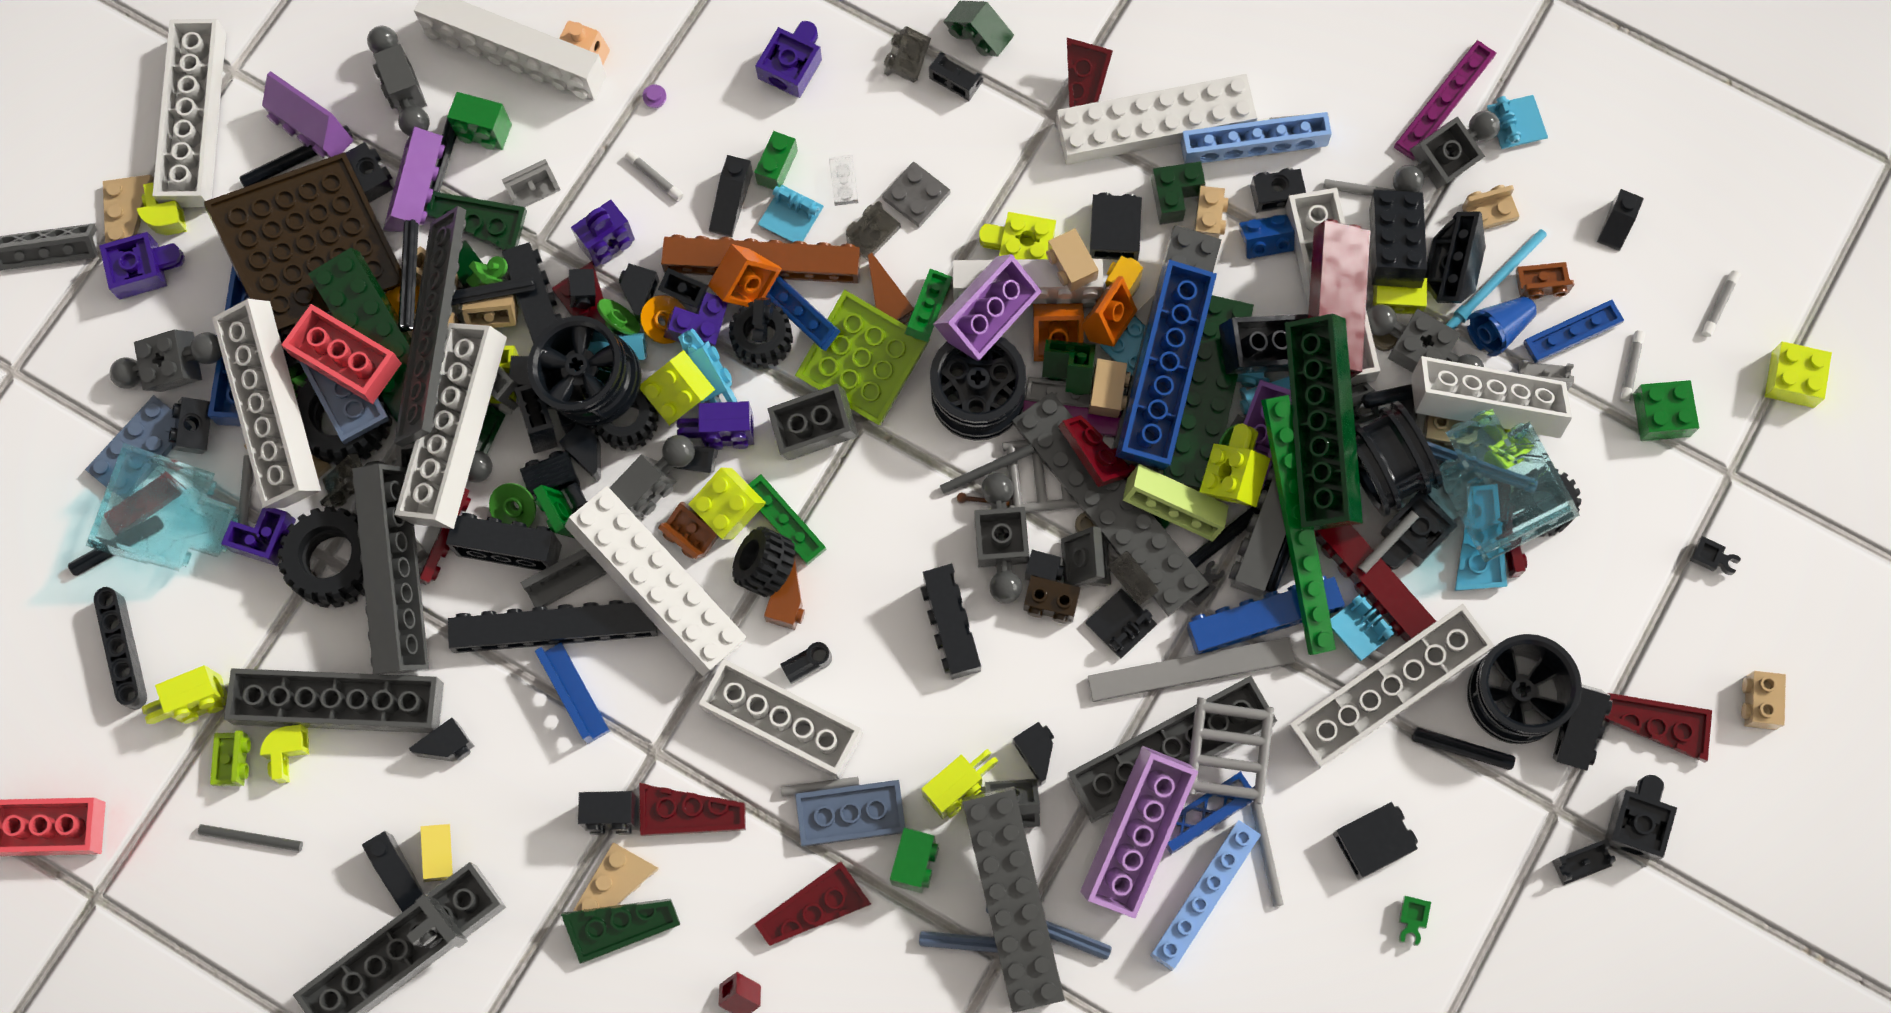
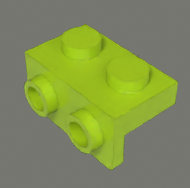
(229, 759)

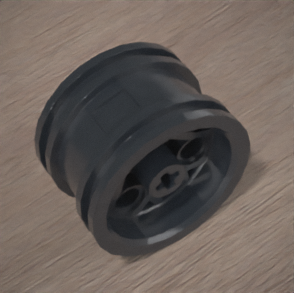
(978, 388)

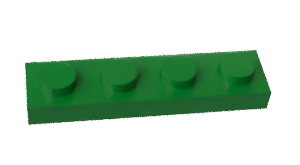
(928, 305)
(787, 522)

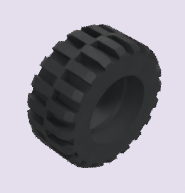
(330, 447)
(299, 547)

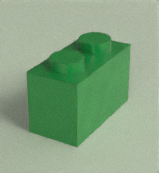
(776, 160)

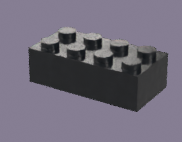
(1397, 239)
(1256, 343)
(504, 543)

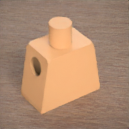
(585, 38)

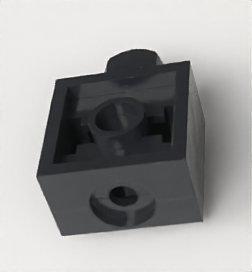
(1422, 536)
(1641, 821)

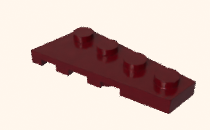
(1669, 724)
(679, 812)
(819, 902)

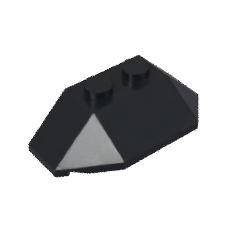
(1456, 258)

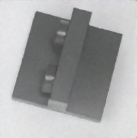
(1086, 558)
(1027, 798)
(436, 926)

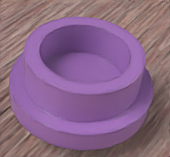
(654, 96)

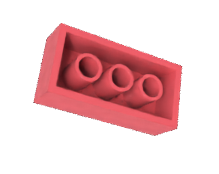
(341, 354)
(51, 826)

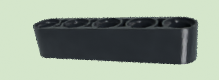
(128, 656)

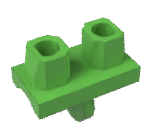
(487, 273)

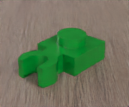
(1415, 915)

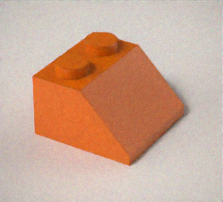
(743, 276)
(1110, 314)
(1058, 323)

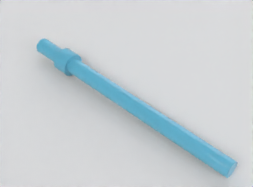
(1464, 311)

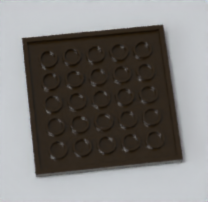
(293, 226)

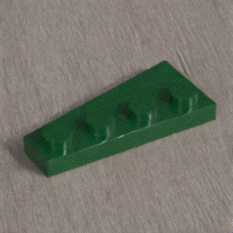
(485, 220)
(613, 927)

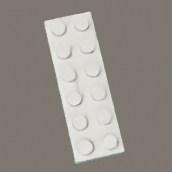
(1044, 276)
(1463, 390)
(781, 718)

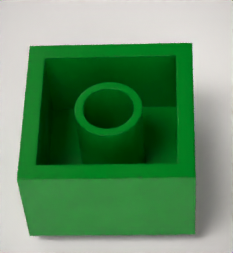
(479, 121)
(1665, 410)
(913, 860)

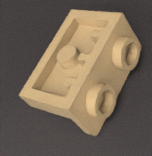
(1495, 205)

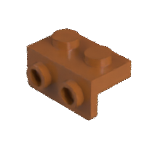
(1544, 279)
(688, 532)

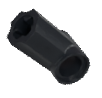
(803, 663)

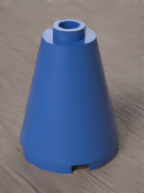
(1500, 324)

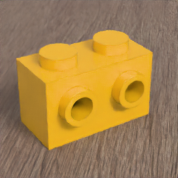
(1129, 269)

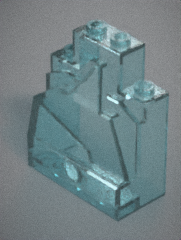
(1503, 484)
(159, 511)

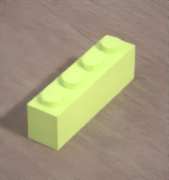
(1175, 502)

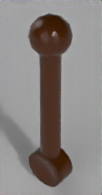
(962, 498)

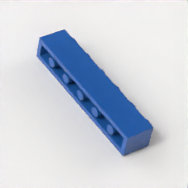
(1254, 618)

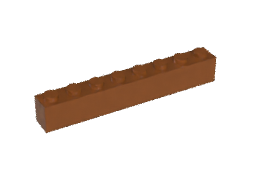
(797, 259)

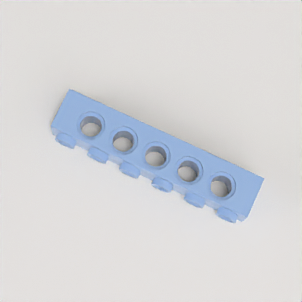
(1256, 138)
(1205, 895)

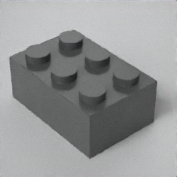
(812, 422)

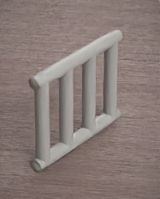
(1042, 504)
(1262, 741)

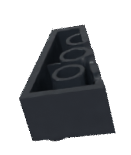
(951, 622)

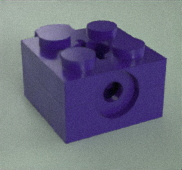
(784, 53)
(598, 229)
(142, 255)
(721, 425)

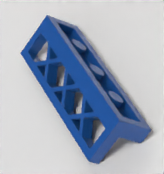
(573, 692)
(1212, 820)

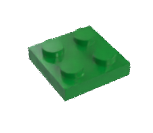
(555, 507)

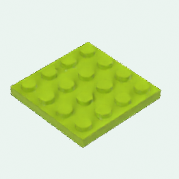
(866, 358)

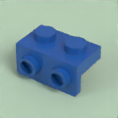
(1267, 236)

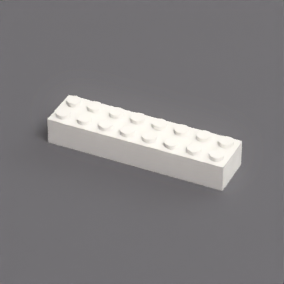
(513, 45)
(189, 112)
(1152, 118)
(1305, 214)
(266, 404)
(444, 456)
(655, 581)
(1392, 685)

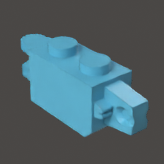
(707, 360)

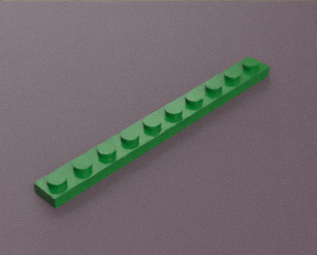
(1300, 540)

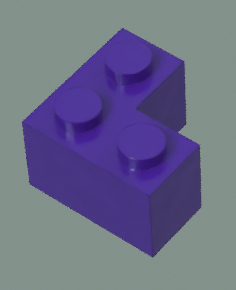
(705, 321)
(262, 540)

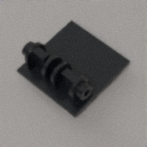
(1121, 623)

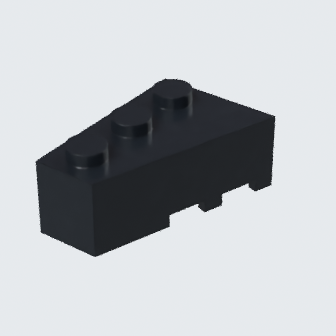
(1582, 730)

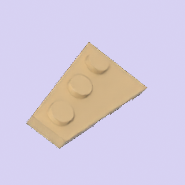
(121, 202)
(615, 879)

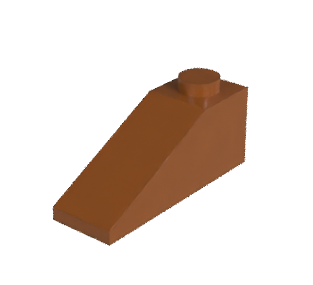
(887, 294)
(786, 604)

